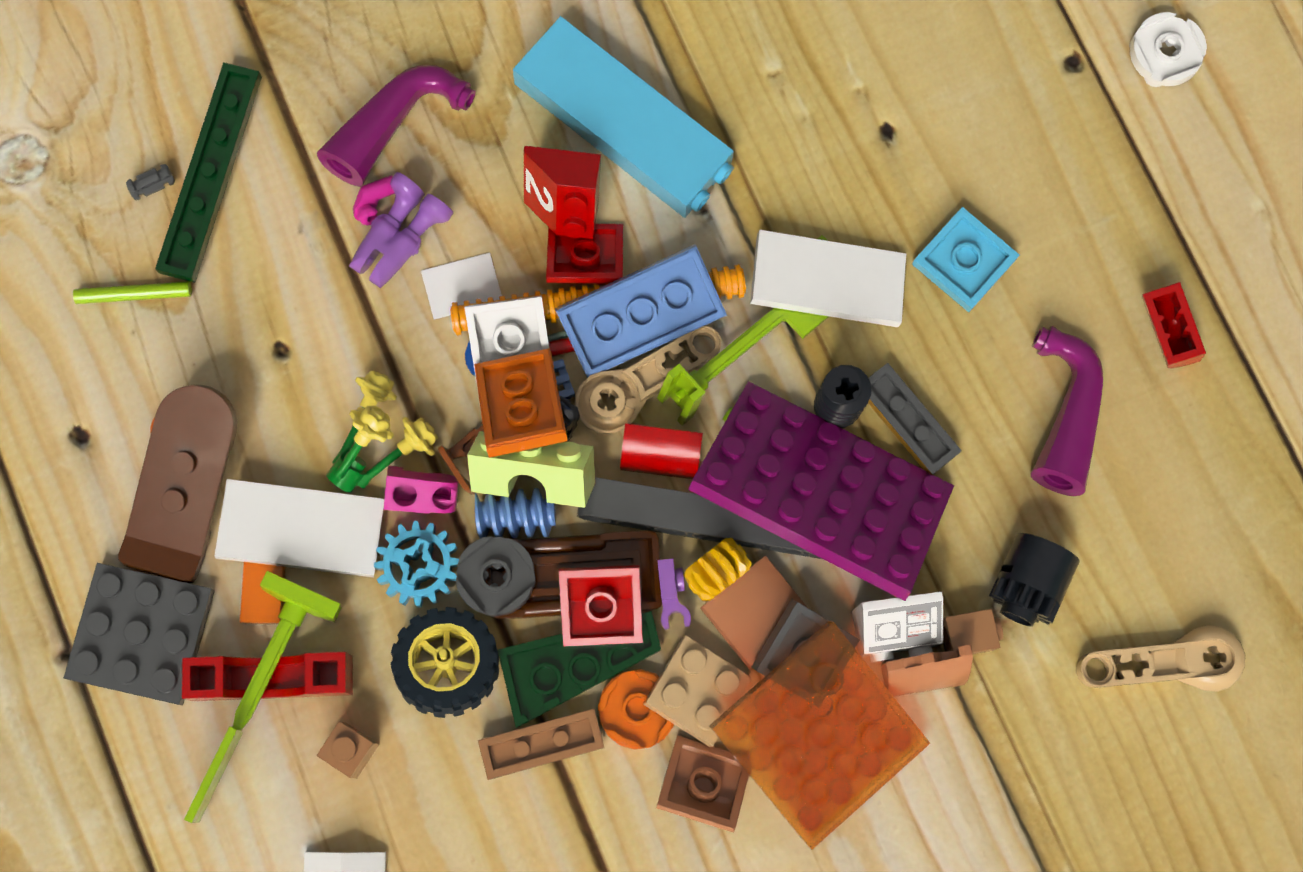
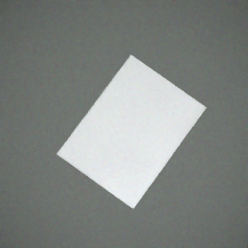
(459, 282)

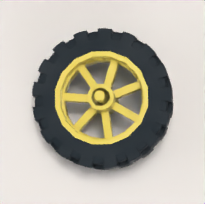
(445, 625)

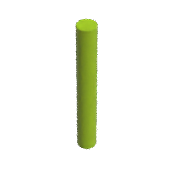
(132, 292)

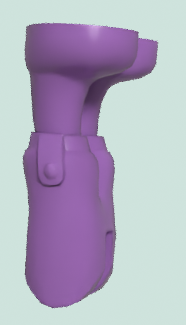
(385, 234)

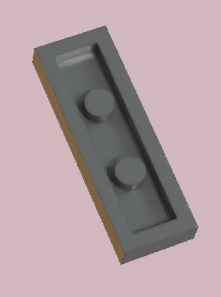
(910, 421)

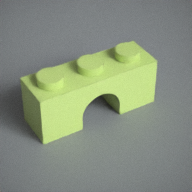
(562, 468)

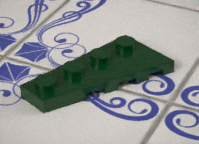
(549, 674)

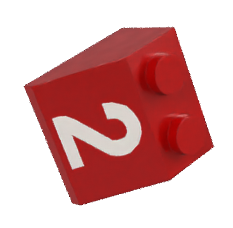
(563, 189)

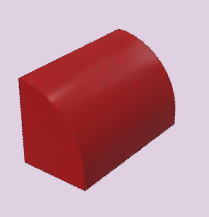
(1174, 326)
(660, 451)

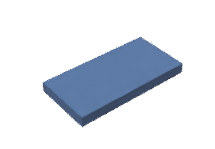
(641, 311)

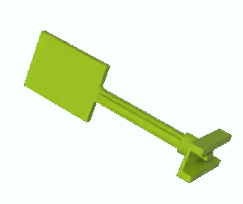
(689, 388)
(297, 604)

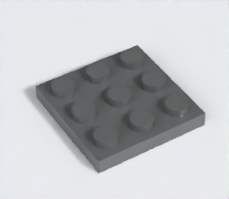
(138, 633)

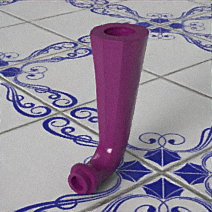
(363, 137)
(1069, 448)

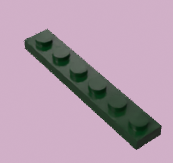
(208, 172)

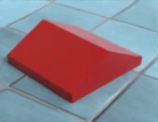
(584, 258)
(600, 605)

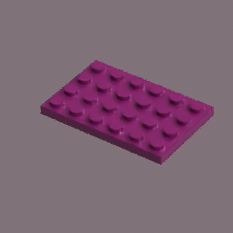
(824, 490)

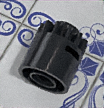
(1033, 580)

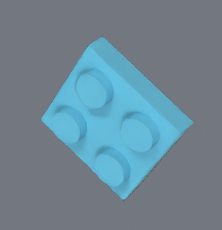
(965, 259)

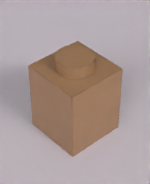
(973, 628)
(347, 750)

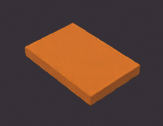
(520, 403)

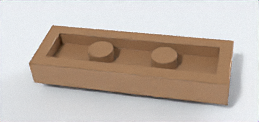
(540, 744)

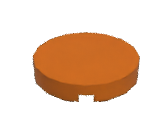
(624, 714)

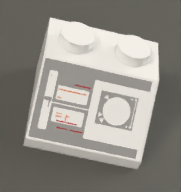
(899, 626)

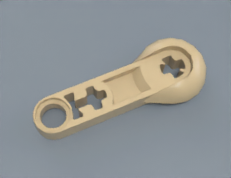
(637, 383)
(1174, 661)

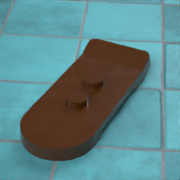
(180, 484)
(585, 551)

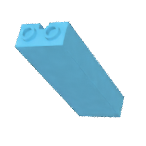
(624, 117)

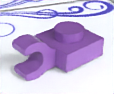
(670, 583)

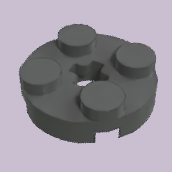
(473, 573)

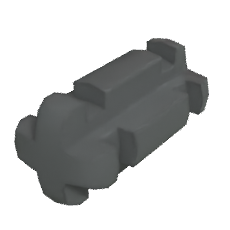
(150, 182)

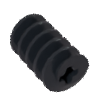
(842, 395)

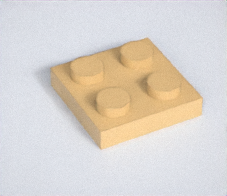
(696, 689)

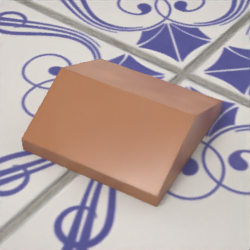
(703, 784)

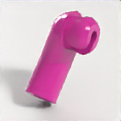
(368, 198)

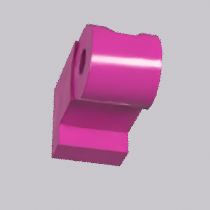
(420, 491)

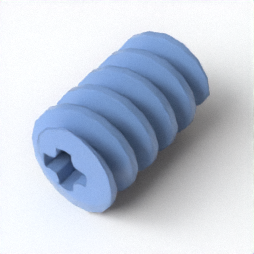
(514, 515)

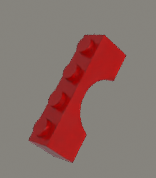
(294, 676)

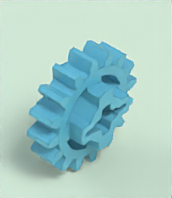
(410, 580)

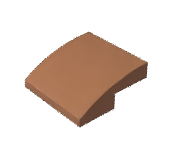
(751, 609)

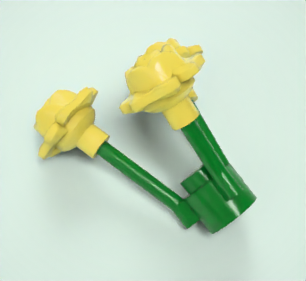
(373, 424)

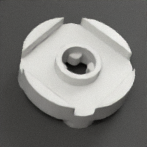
(1163, 69)

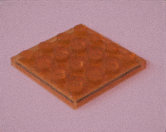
(820, 734)

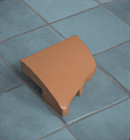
(928, 671)

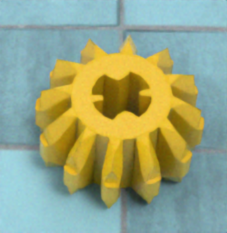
(717, 569)

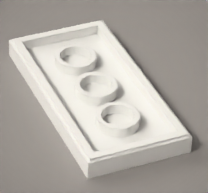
(828, 278)
(299, 528)

